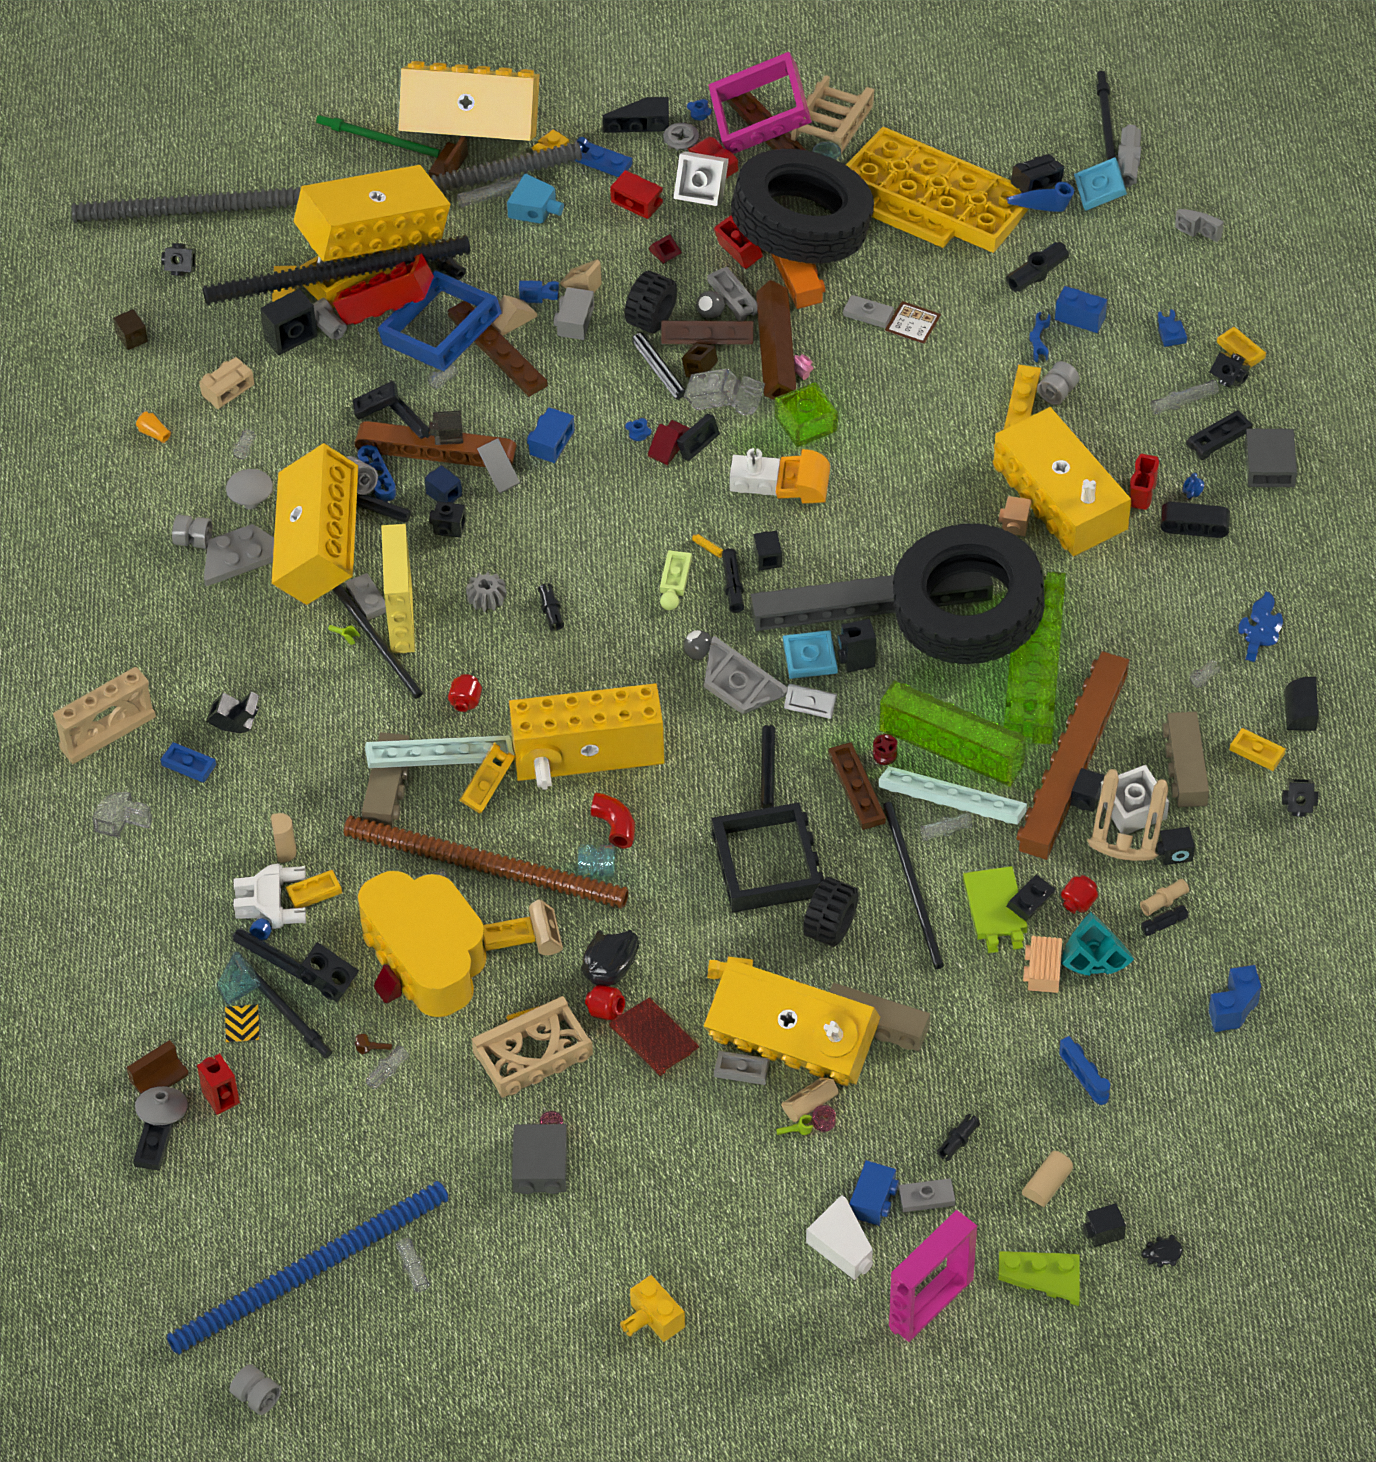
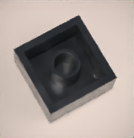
(288, 322)

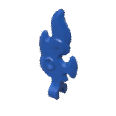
(1267, 626)

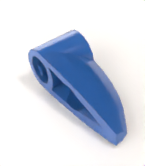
(1045, 199)

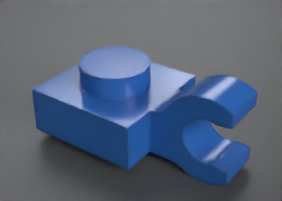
(534, 292)

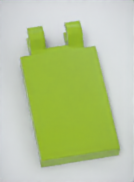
(987, 897)

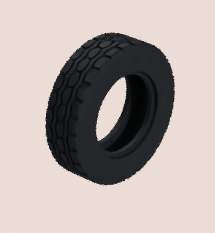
(796, 234)
(968, 637)

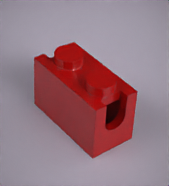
(636, 194)
(218, 1079)

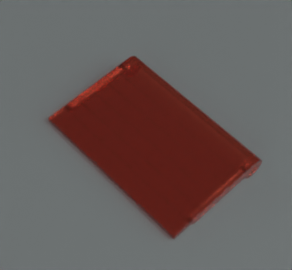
(653, 1036)

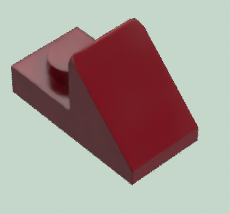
(664, 443)

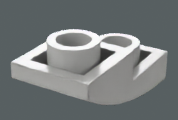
(1193, 222)
(498, 465)

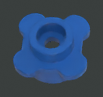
(699, 109)
(638, 429)
(1193, 486)

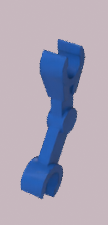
(1038, 346)

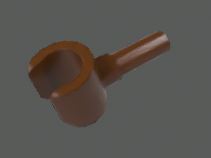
(364, 1046)

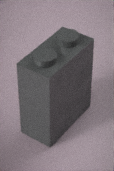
(1270, 457)
(539, 1158)

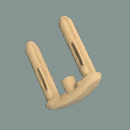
(1123, 848)

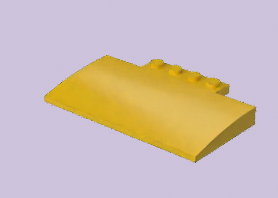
(935, 192)

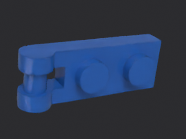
(603, 158)
(1085, 1071)

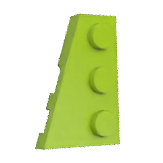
(1048, 1272)

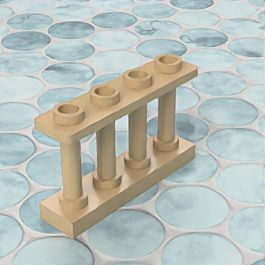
(846, 127)

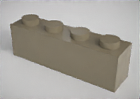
(1186, 759)
(385, 789)
(897, 1021)

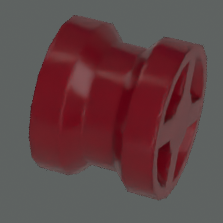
(887, 743)

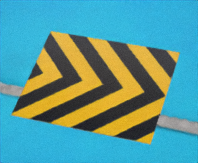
(242, 1023)

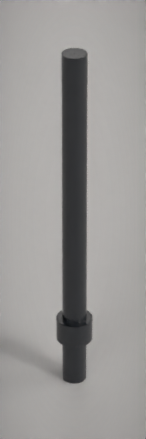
(1103, 91)
(311, 1036)

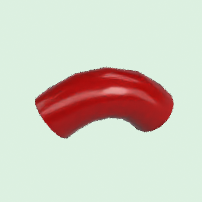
(619, 818)

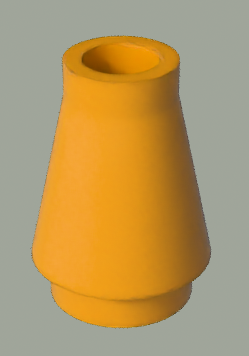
(152, 426)

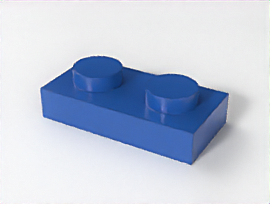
(188, 762)

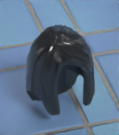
(609, 957)

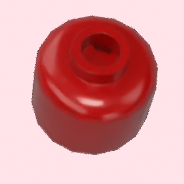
(464, 692)
(1079, 894)
(605, 1002)

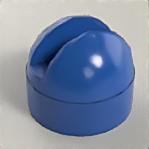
(261, 928)

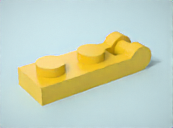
(486, 779)

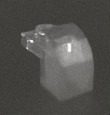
(116, 811)

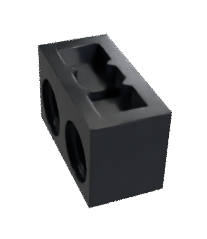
(330, 967)

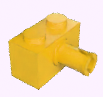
(654, 1308)

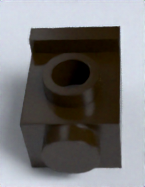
(699, 359)

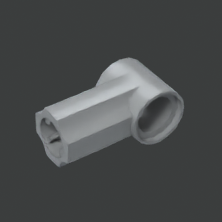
(328, 320)

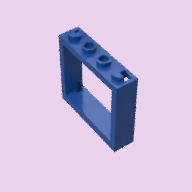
(458, 340)

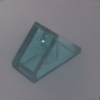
(237, 979)

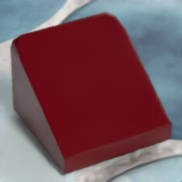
(665, 249)
(388, 985)

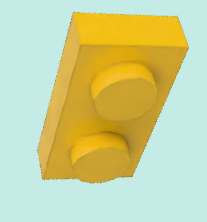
(1257, 749)

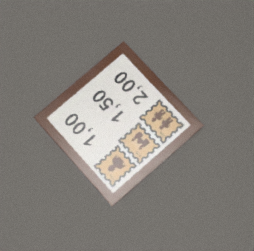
(913, 322)

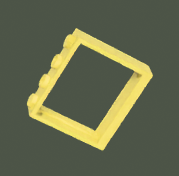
(398, 588)

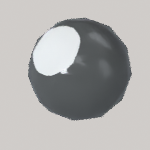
(710, 304)
(697, 644)

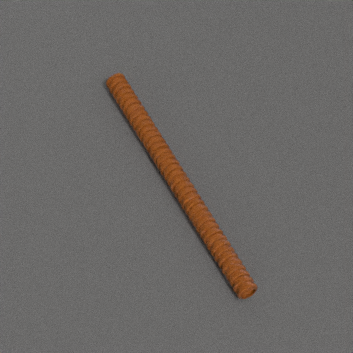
(486, 861)

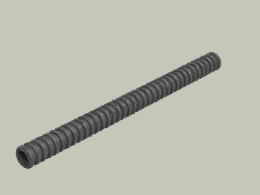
(508, 167)
(184, 204)

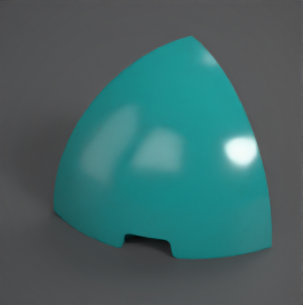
(1095, 949)

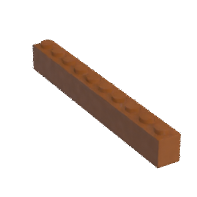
(1074, 753)

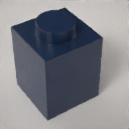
(443, 485)

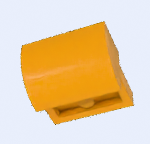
(803, 477)

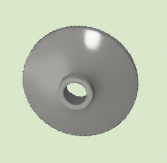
(161, 1105)

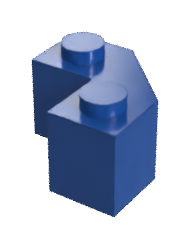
(1232, 1007)

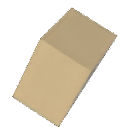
(584, 277)
(514, 314)

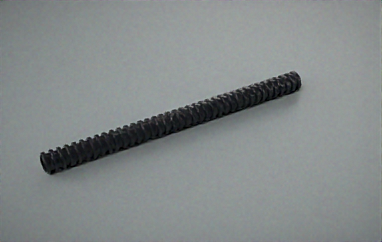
(334, 270)

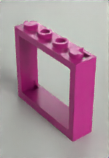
(751, 79)
(951, 1240)

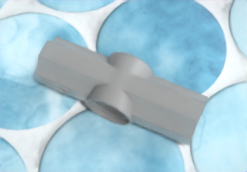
(1129, 154)

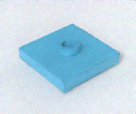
(1100, 184)
(810, 654)

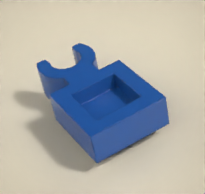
(1171, 331)

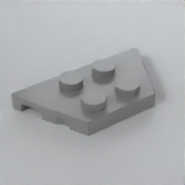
(237, 553)
(739, 680)

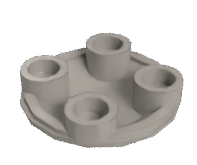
(249, 487)

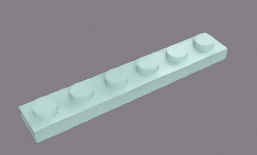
(433, 751)
(952, 795)

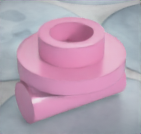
(803, 366)

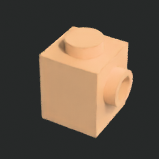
(1015, 515)

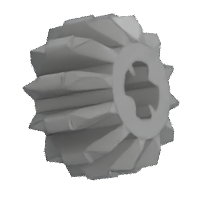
(486, 591)

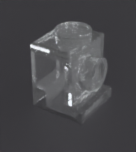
(748, 396)

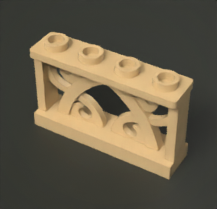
(133, 709)
(532, 1069)

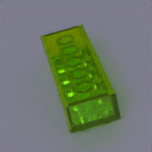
(952, 733)

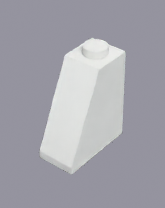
(841, 1239)

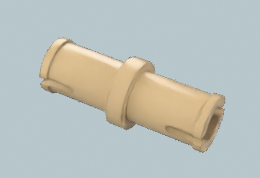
(1164, 897)

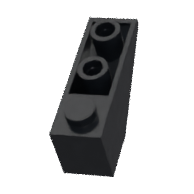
(644, 115)

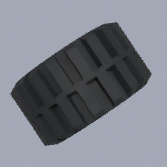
(650, 301)
(830, 911)

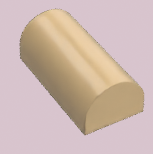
(283, 837)
(545, 928)
(810, 1098)
(1048, 1178)

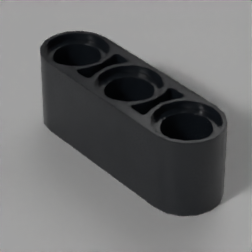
(1195, 519)

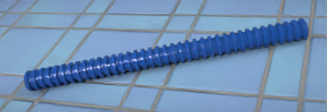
(307, 1267)

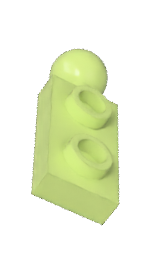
(674, 578)

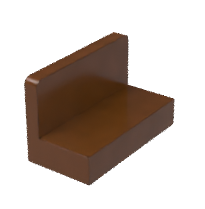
(450, 157)
(157, 1069)

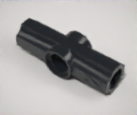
(1037, 266)

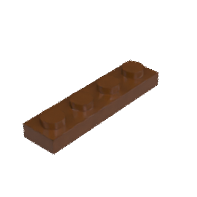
(706, 332)
(856, 786)

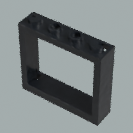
(770, 894)

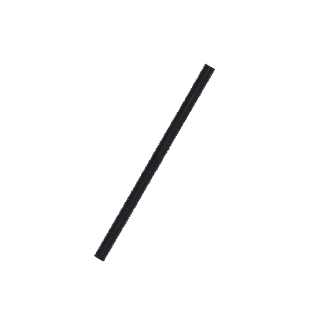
(378, 642)
(913, 885)

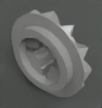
(675, 131)

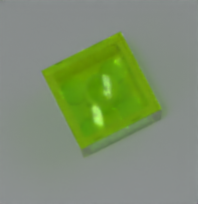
(806, 414)

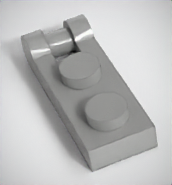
(733, 293)

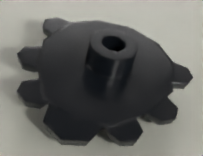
(1163, 1251)

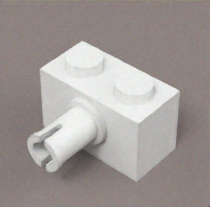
(754, 473)

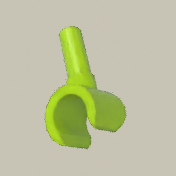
(348, 633)
(800, 1127)

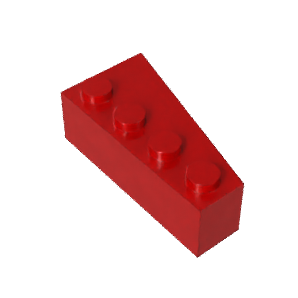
(384, 292)

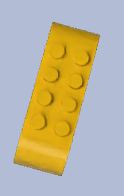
(425, 938)

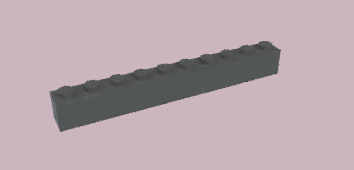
(856, 599)

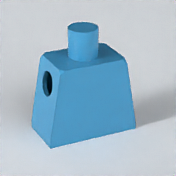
(533, 201)

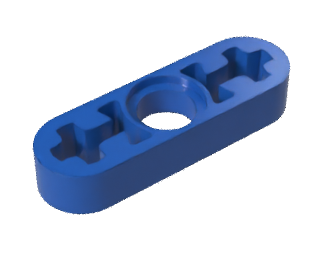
(385, 478)

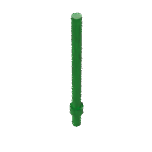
(340, 125)

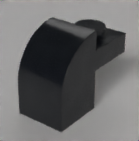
(233, 714)

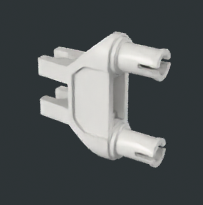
(261, 896)

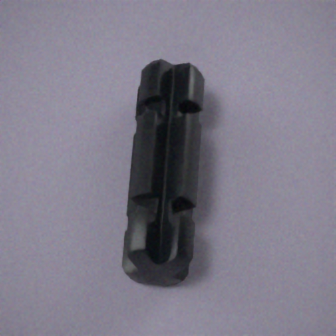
(1164, 920)

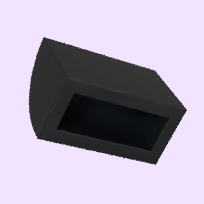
(1301, 704)

